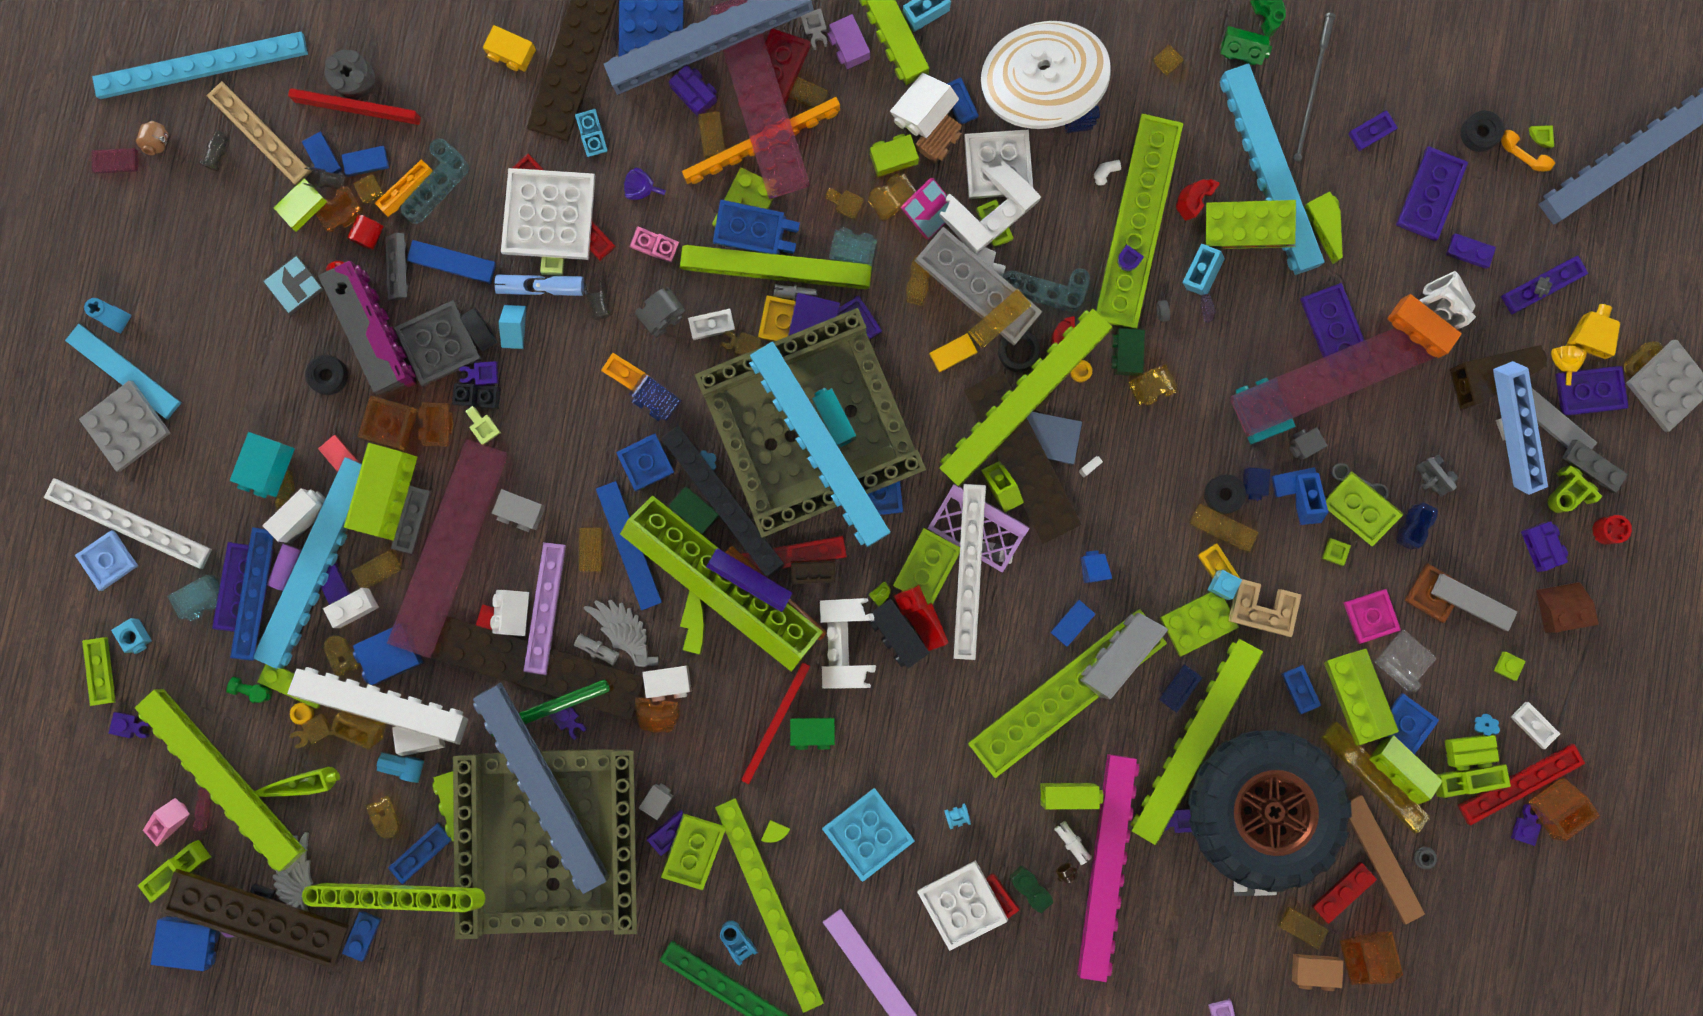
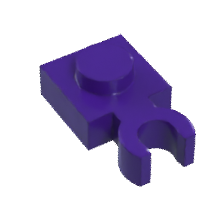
(483, 373)
(567, 718)
(126, 725)
(1180, 821)
(1526, 829)

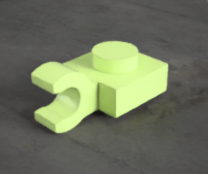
(483, 427)

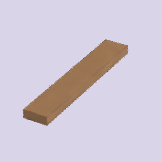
(1384, 861)

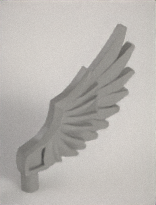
(624, 631)
(295, 879)

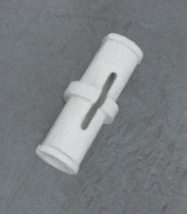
(1073, 843)

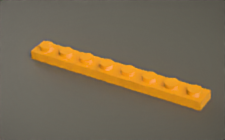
(735, 154)

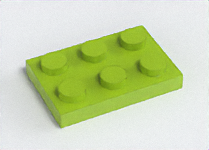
(748, 190)
(1362, 509)
(928, 565)
(1198, 623)
(693, 851)

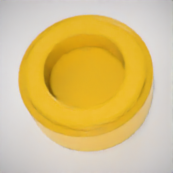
(1081, 372)
(301, 713)

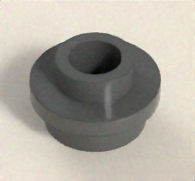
(1543, 286)
(1431, 861)

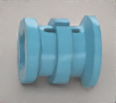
(957, 816)

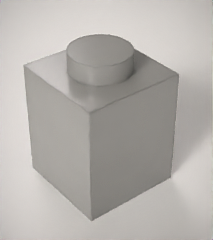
(656, 801)

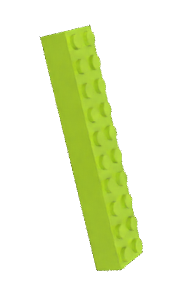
(685, 556)

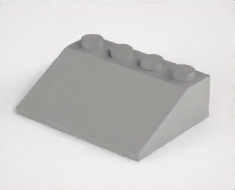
(1122, 655)

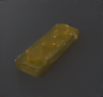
(999, 318)
(1223, 528)

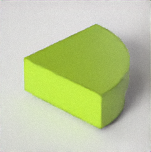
(1542, 135)
(880, 594)
(774, 832)

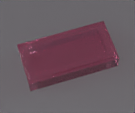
(114, 160)

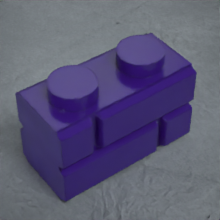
(693, 90)
(1545, 546)

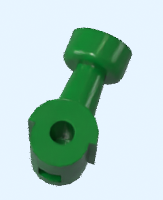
(256, 693)

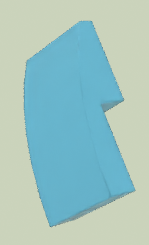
(591, 132)

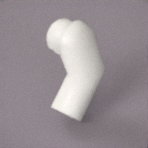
(1104, 170)

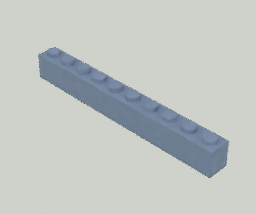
(701, 40)
(1624, 159)
(541, 788)

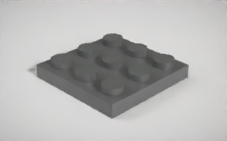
(437, 343)

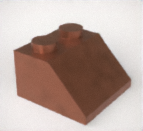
(1566, 608)

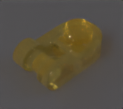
(336, 647)
(387, 825)

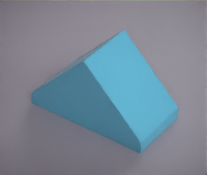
(512, 326)

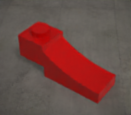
(922, 616)

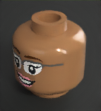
(152, 138)

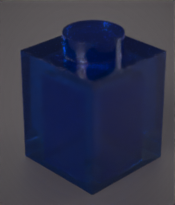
(1256, 482)

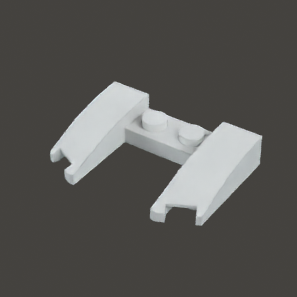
(977, 234)
(837, 615)

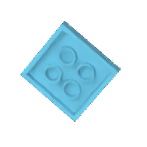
(868, 834)

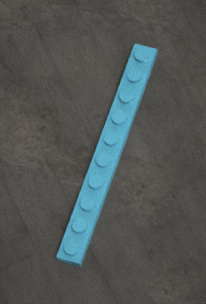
(200, 65)

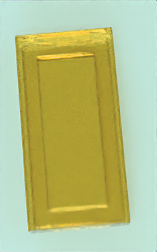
(1303, 927)

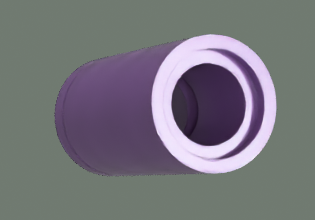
(283, 566)

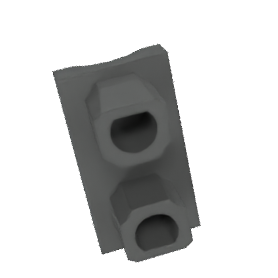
(1436, 477)

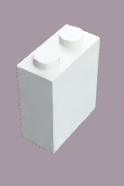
(924, 105)
(295, 516)

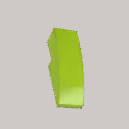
(694, 620)
(1473, 781)
(188, 860)

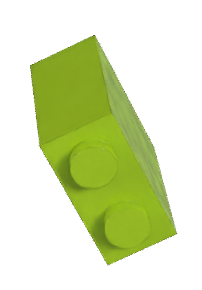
(1070, 796)

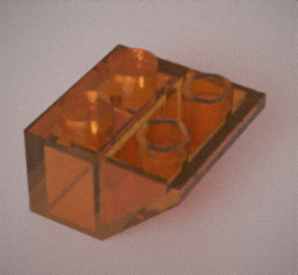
(1563, 810)
(1371, 958)

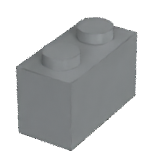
(519, 510)

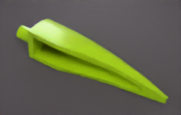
(302, 784)

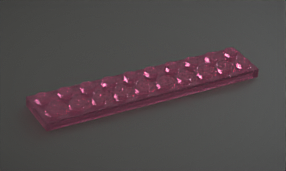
(764, 112)
(1327, 380)
(447, 549)

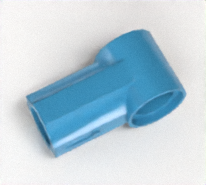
(405, 767)

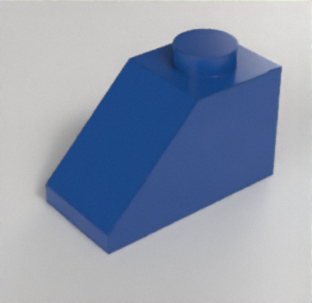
(1310, 499)
(1095, 567)

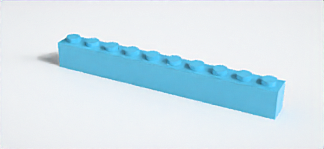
(1269, 161)
(820, 445)
(309, 571)

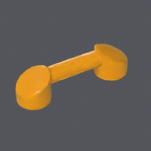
(1509, 142)

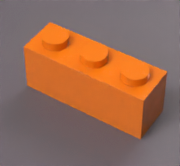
(1424, 326)

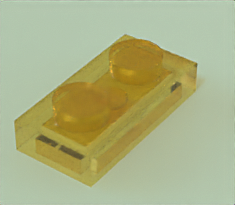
(711, 133)
(376, 569)

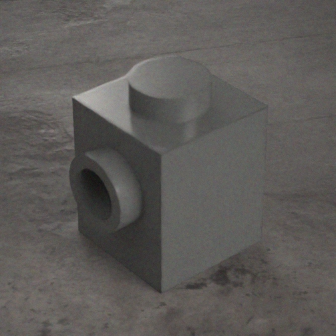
(1307, 443)

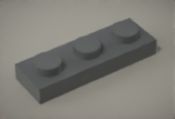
(396, 267)
(1594, 466)
(411, 520)

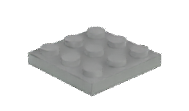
(1669, 385)
(124, 426)

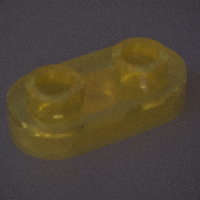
(1641, 357)

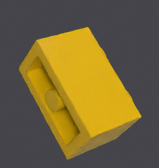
(509, 49)

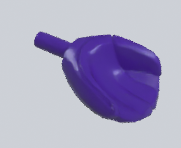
(639, 185)

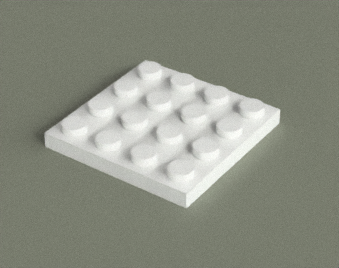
(548, 214)

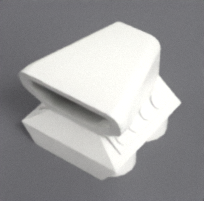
(1450, 300)

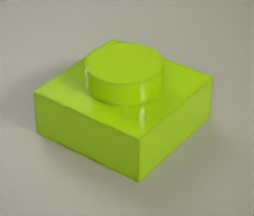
(1509, 666)

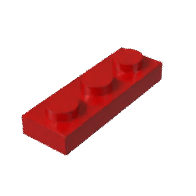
(1344, 892)

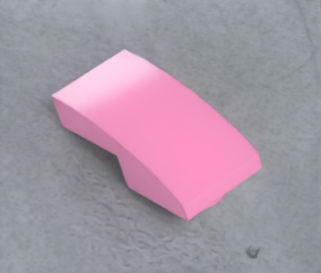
(653, 244)

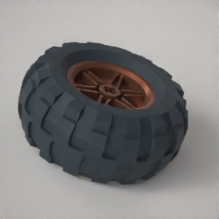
(1229, 836)

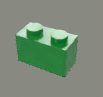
(812, 732)

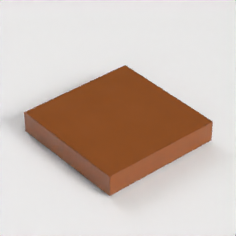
(1421, 596)

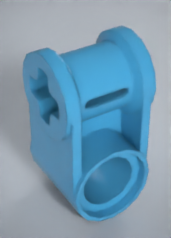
(108, 315)
(740, 945)

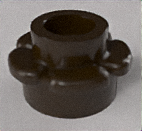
(1066, 873)

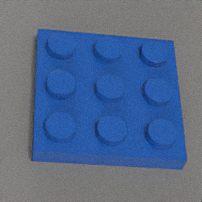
(647, 21)

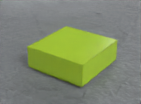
(1336, 552)

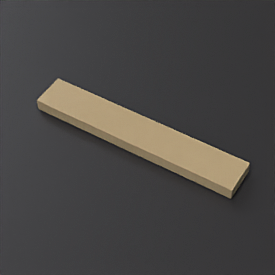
(258, 132)

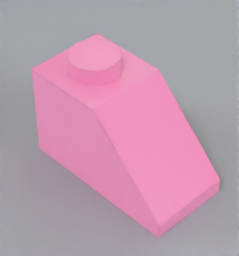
(166, 821)

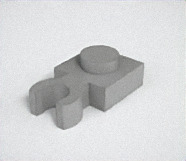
(814, 26)

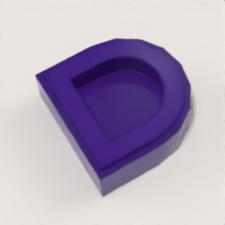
(1129, 259)

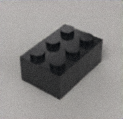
(898, 635)

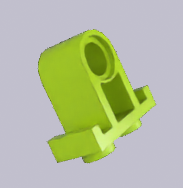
(1573, 490)

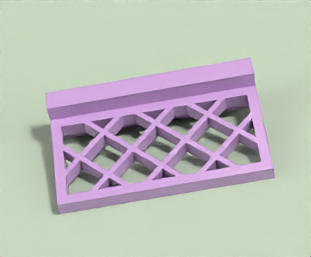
(992, 514)

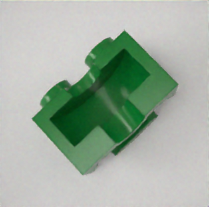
(1273, 14)

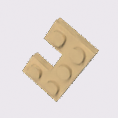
(1247, 613)

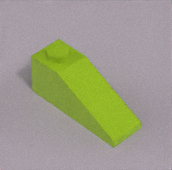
(1326, 222)

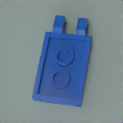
(753, 228)

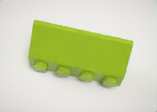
(380, 491)
(1361, 697)

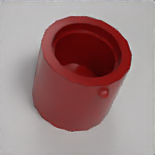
(365, 232)
(1612, 529)

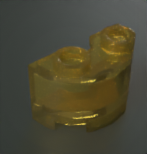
(1153, 384)

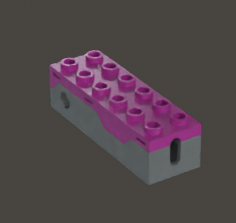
(367, 328)

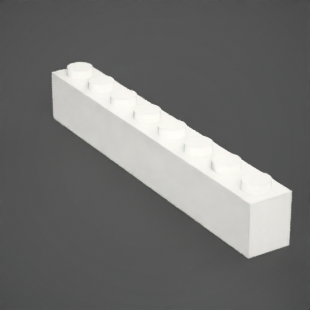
(378, 706)

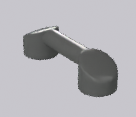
(1341, 470)

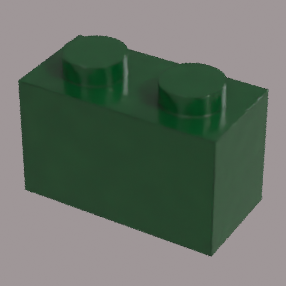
(1128, 352)
(694, 511)

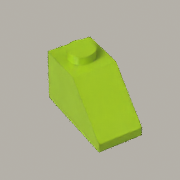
(1002, 486)

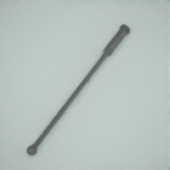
(1329, 19)

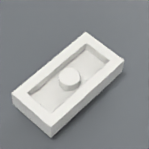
(711, 324)
(1535, 725)

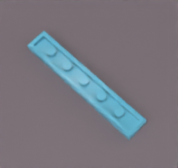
(122, 370)

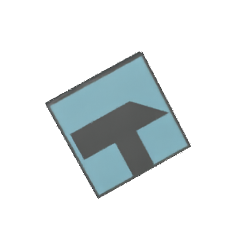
(293, 285)

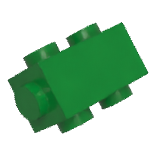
(1245, 46)

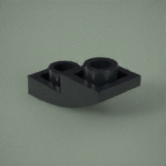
(476, 396)

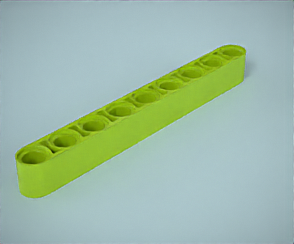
(775, 267)
(380, 897)

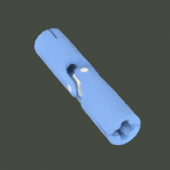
(555, 285)

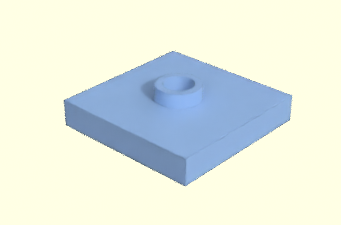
(106, 560)

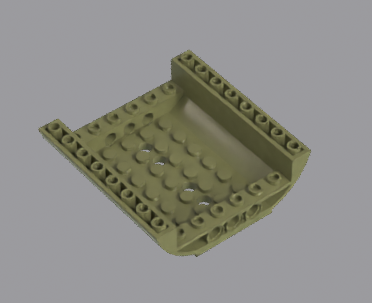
(782, 482)
(507, 851)

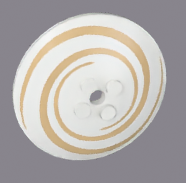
(1050, 96)

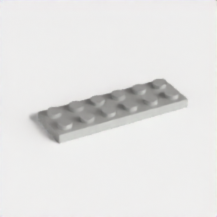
(972, 281)

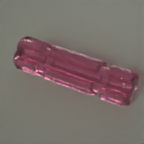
(201, 810)

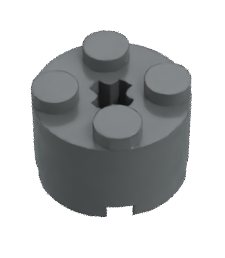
(351, 64)
(660, 311)

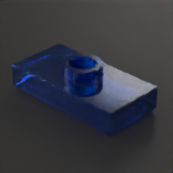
(1180, 688)

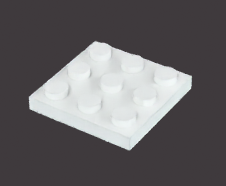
(990, 150)
(962, 905)

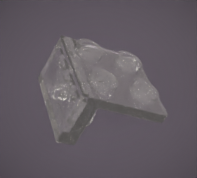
(1406, 660)

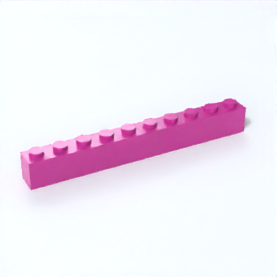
(1107, 868)

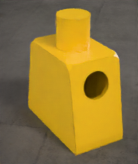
(1597, 333)

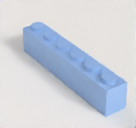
(1520, 427)

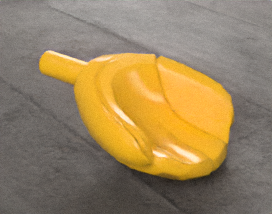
(1568, 360)

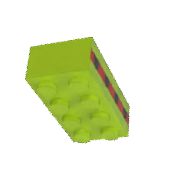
(1251, 224)

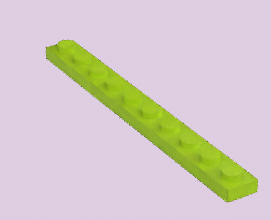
(769, 905)

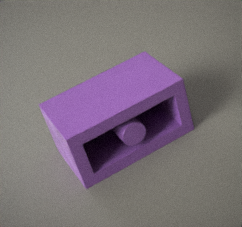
(849, 42)

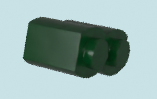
(1034, 892)

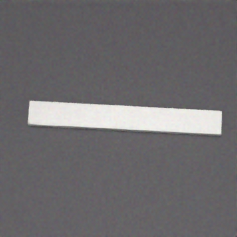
(128, 523)
(969, 571)

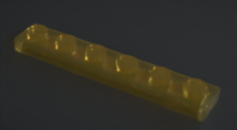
(1358, 760)

